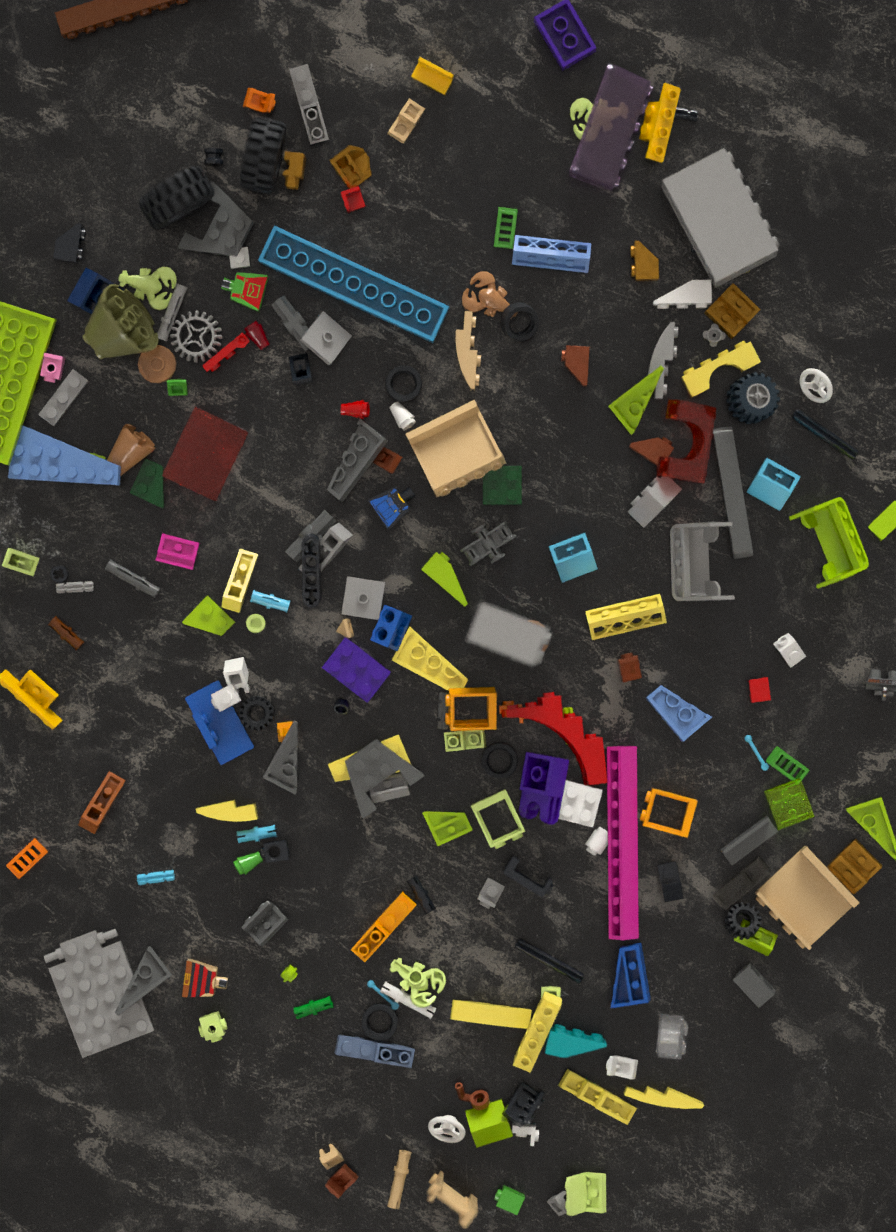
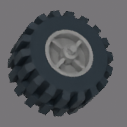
(753, 398)

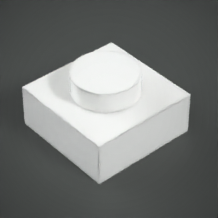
(241, 260)

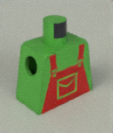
(247, 289)

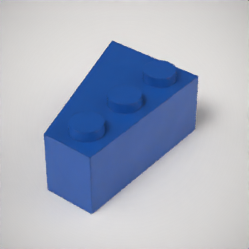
(631, 977)

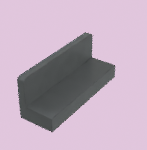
(749, 840)

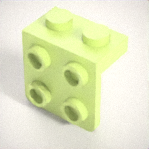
(586, 1193)

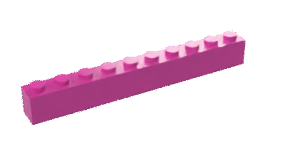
(622, 842)

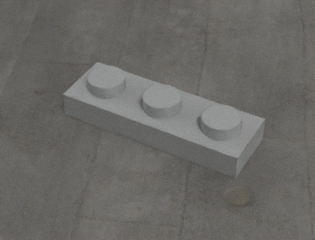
(63, 397)

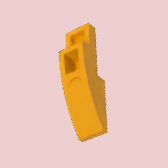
(383, 926)

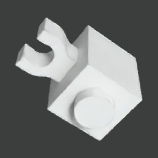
(237, 674)

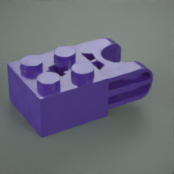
(542, 786)

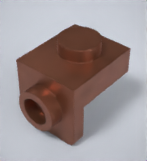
(341, 1181)

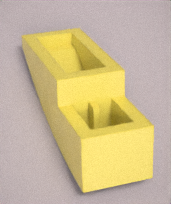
(229, 812)

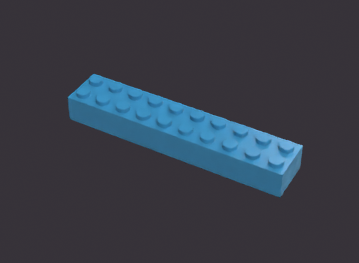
(353, 284)

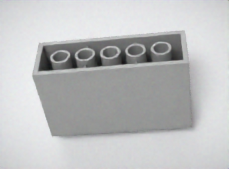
(720, 217)
(509, 634)

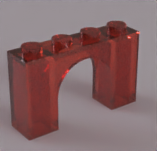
(701, 421)

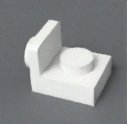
(527, 1129)

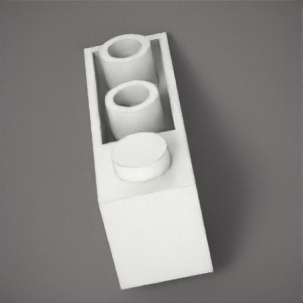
(692, 293)

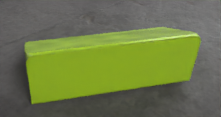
(885, 522)
(761, 942)

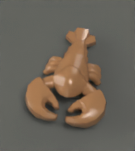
(488, 297)

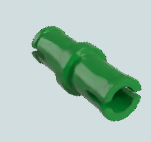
(313, 1007)

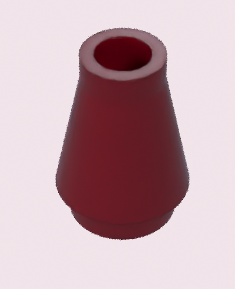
(257, 334)

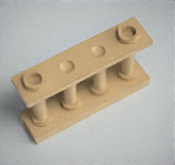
(463, 1205)

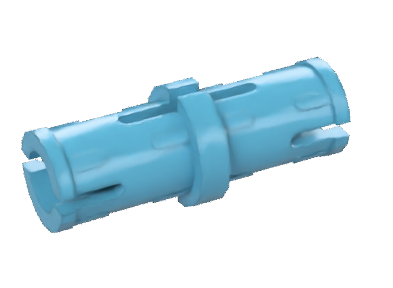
(270, 601)
(256, 834)

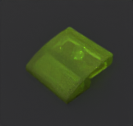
(789, 804)

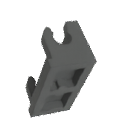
(754, 985)

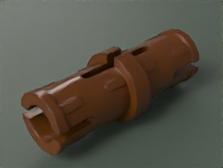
(66, 633)

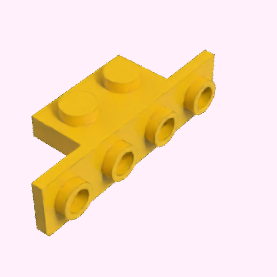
(659, 121)
(34, 694)

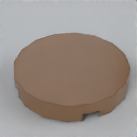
(157, 364)

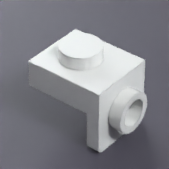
(789, 649)
(225, 698)
(621, 1067)

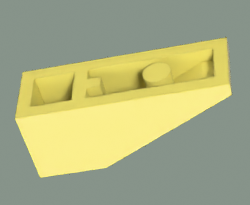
(239, 581)

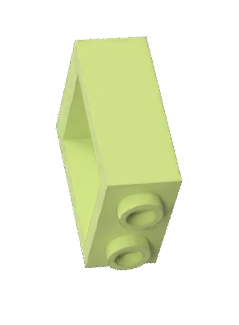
(515, 834)

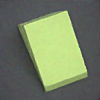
(20, 561)

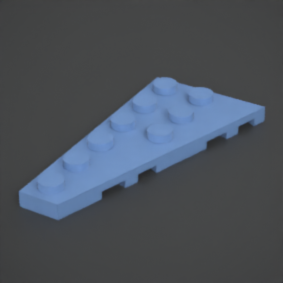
(50, 459)

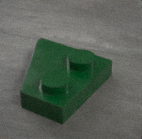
(150, 483)

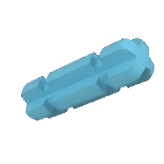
(155, 877)

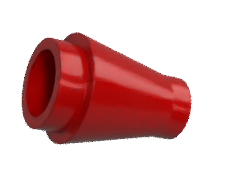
(356, 409)

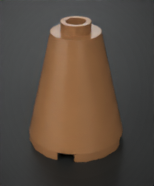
(130, 448)

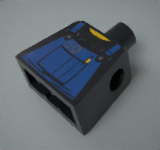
(391, 505)

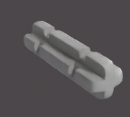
(72, 587)

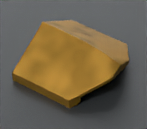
(352, 166)

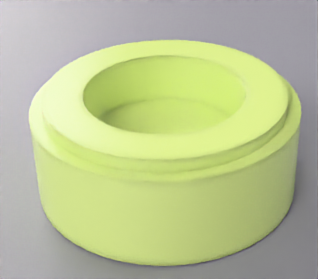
(255, 623)

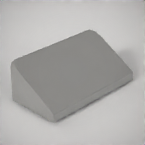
(390, 788)

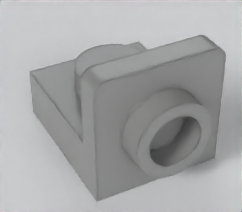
(490, 893)

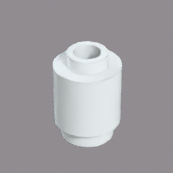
(597, 841)

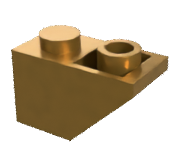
(646, 264)

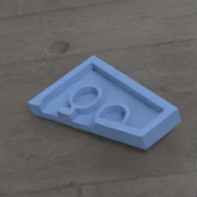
(677, 713)

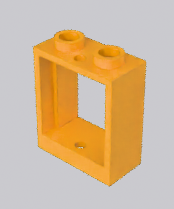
(477, 724)
(687, 819)

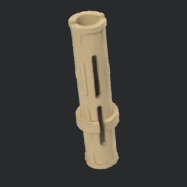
(401, 1170)

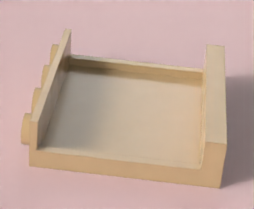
(455, 448)

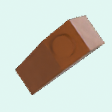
(101, 802)

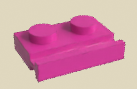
(177, 551)

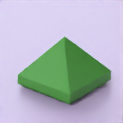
(177, 387)

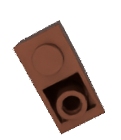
(629, 667)

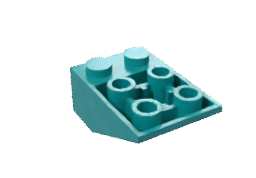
(569, 1043)

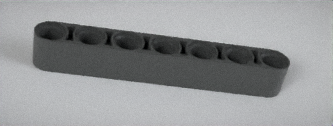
(732, 492)

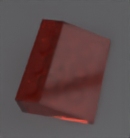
(205, 454)

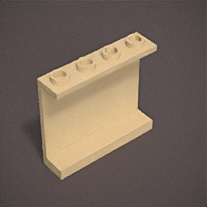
(805, 897)

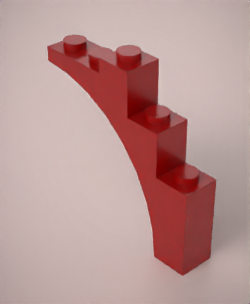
(587, 750)

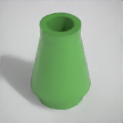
(247, 863)

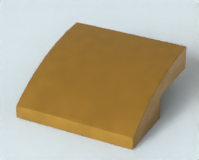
(732, 311)
(854, 866)

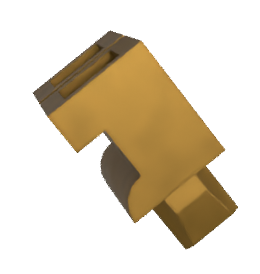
(296, 169)

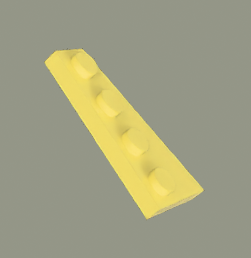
(427, 662)

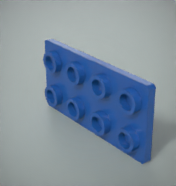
(221, 729)

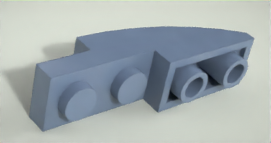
(374, 1050)

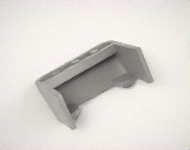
(691, 561)

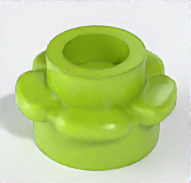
(289, 973)

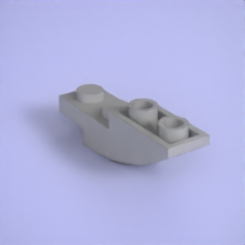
(309, 104)
(663, 352)

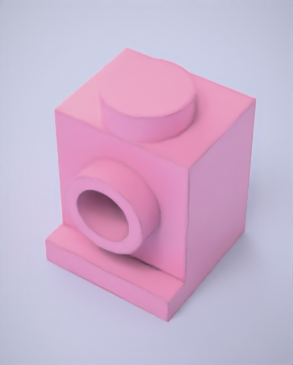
(58, 362)

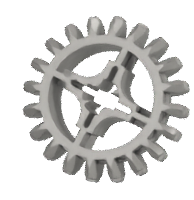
(204, 331)

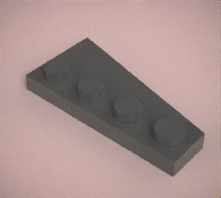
(362, 451)

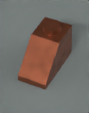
(576, 361)
(653, 448)

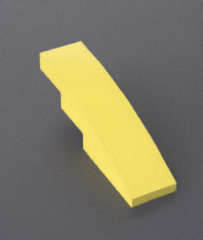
(490, 1014)
(597, 1096)
(670, 1099)

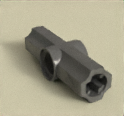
(291, 319)
(318, 527)

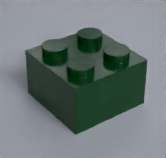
(503, 486)

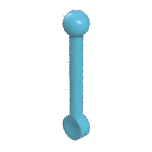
(764, 766)
(394, 1005)

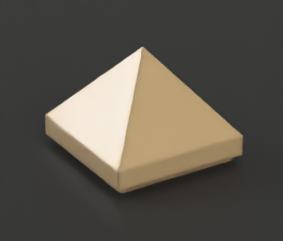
(346, 628)

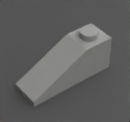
(330, 546)

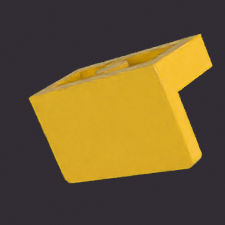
(432, 76)

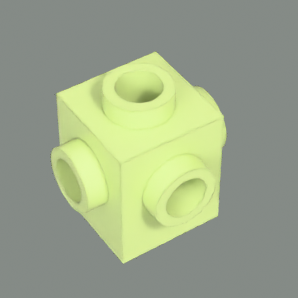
(213, 1019)

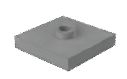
(325, 338)
(363, 598)

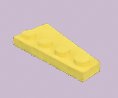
(339, 769)

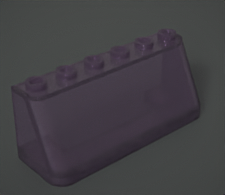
(610, 127)

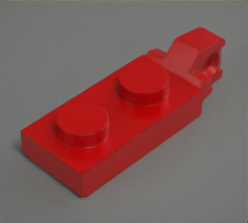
(227, 352)

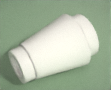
(402, 416)

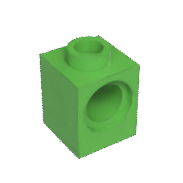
(509, 1199)

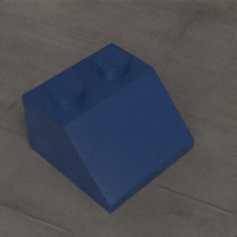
(89, 290)

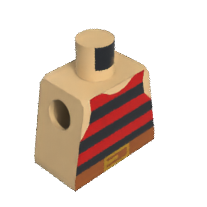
(201, 979)

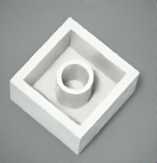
(580, 803)

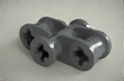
(482, 546)

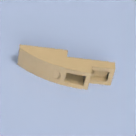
(468, 358)

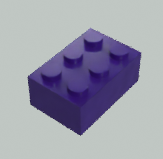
(565, 34)
(356, 669)

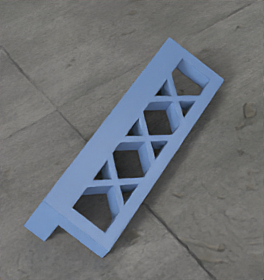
(551, 257)

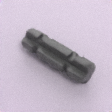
(442, 709)

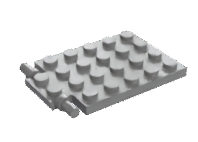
(91, 990)

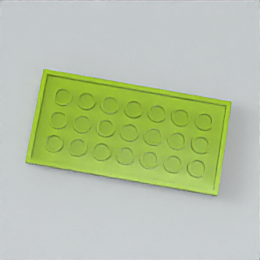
(22, 348)

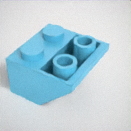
(773, 484)
(573, 557)

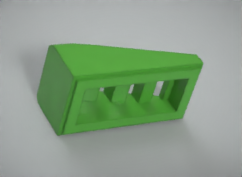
(509, 211)
(775, 755)

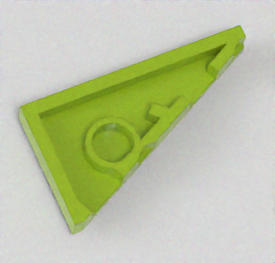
(633, 403)
(875, 821)

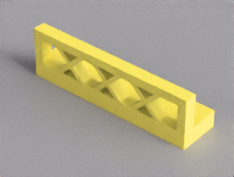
(626, 613)

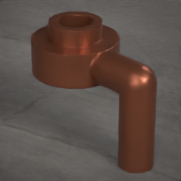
(474, 1098)

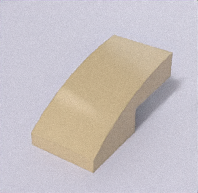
(406, 121)

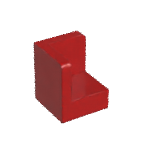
(353, 199)
(759, 690)

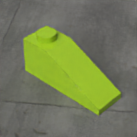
(442, 572)

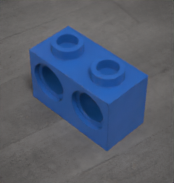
(393, 628)

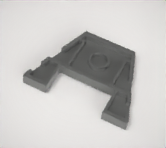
(226, 231)
(373, 766)

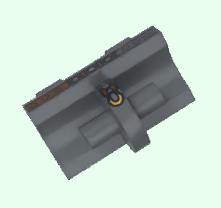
(881, 687)

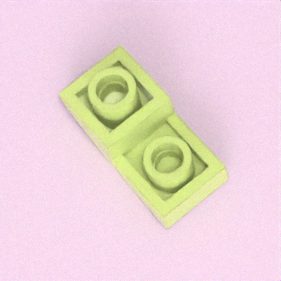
(464, 740)

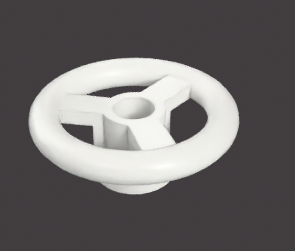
(818, 384)
(448, 1126)

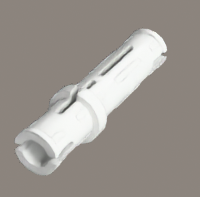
(403, 997)

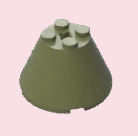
(120, 325)

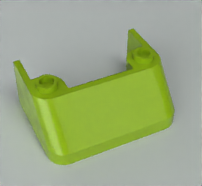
(837, 538)

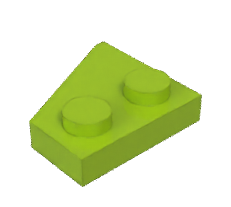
(209, 617)
(447, 825)

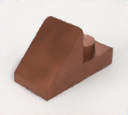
(387, 460)

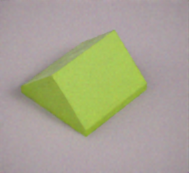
(488, 1124)

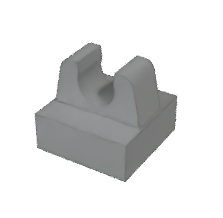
(558, 1203)

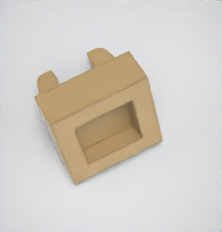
(331, 1158)

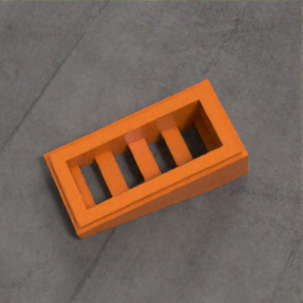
(15, 870)

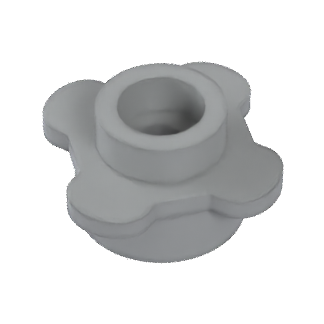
(714, 330)

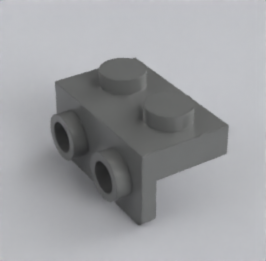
(264, 923)

